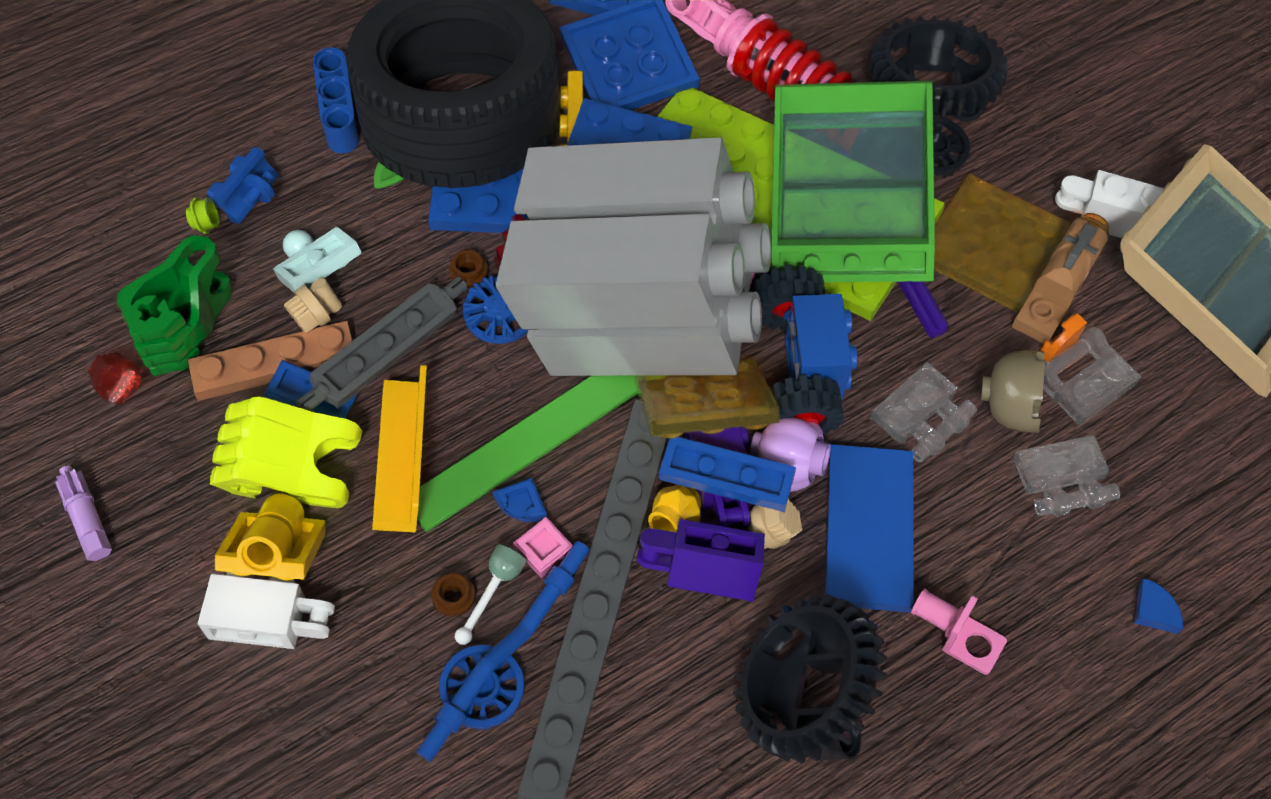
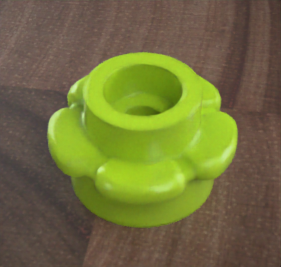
(202, 215)

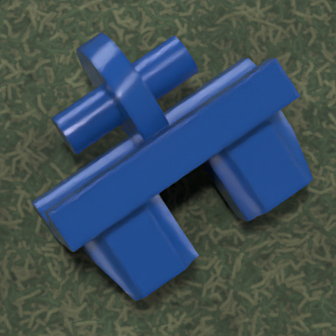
(246, 185)

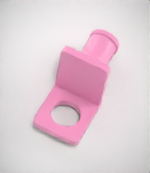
(958, 629)

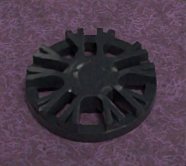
(942, 147)

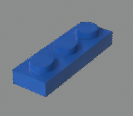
(727, 473)

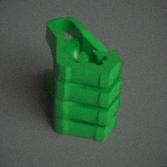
(160, 297)

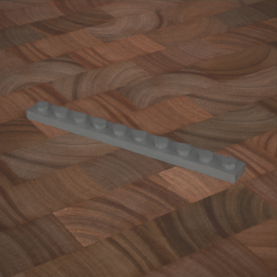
(594, 614)

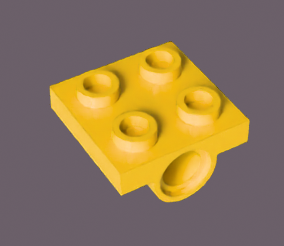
(272, 541)

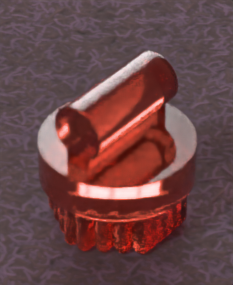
(114, 377)

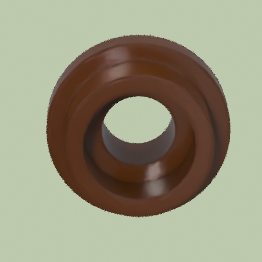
(468, 260)
(450, 583)

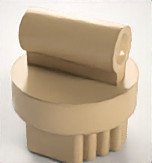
(313, 305)
(776, 525)

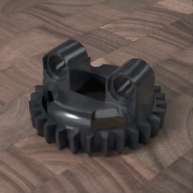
(931, 49)
(835, 642)

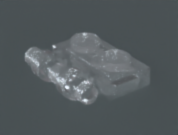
(914, 403)
(1064, 465)

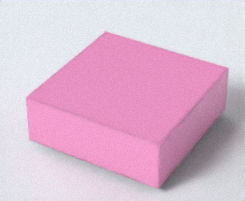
(543, 547)

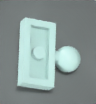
(314, 259)

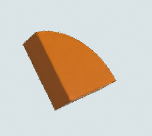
(1072, 330)

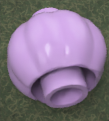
(794, 444)

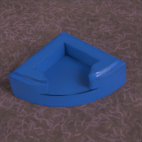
(521, 501)
(1157, 608)

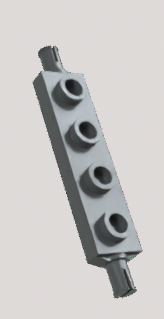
(382, 345)

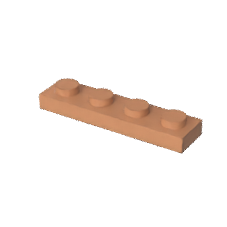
(257, 362)

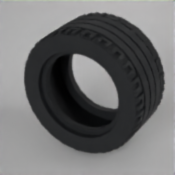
(460, 134)

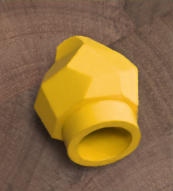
(674, 504)

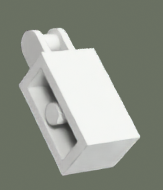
(1113, 197)
(261, 611)

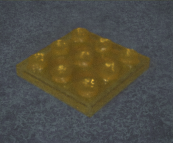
(995, 242)
(706, 401)

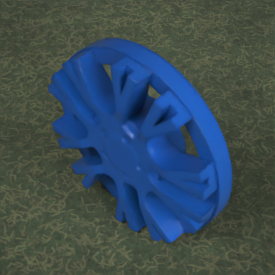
(494, 311)
(489, 692)

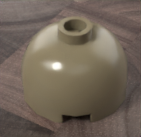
(1016, 390)

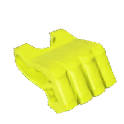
(279, 450)

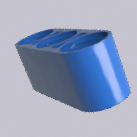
(336, 100)

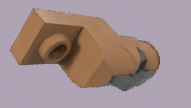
(1063, 277)

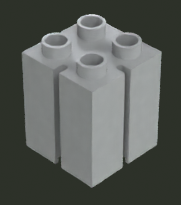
(635, 258)

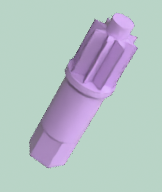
(83, 514)

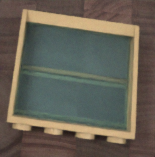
(1209, 262)

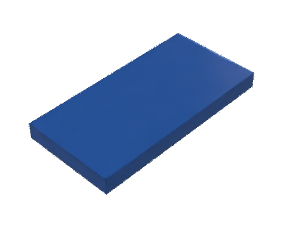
(870, 528)

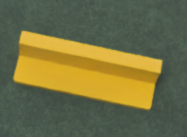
(399, 455)

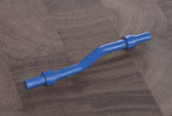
(451, 715)

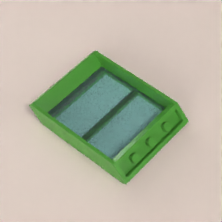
(854, 180)

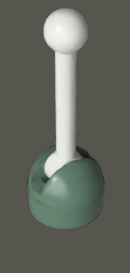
(504, 566)

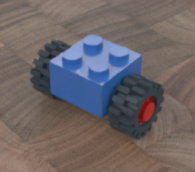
(814, 344)

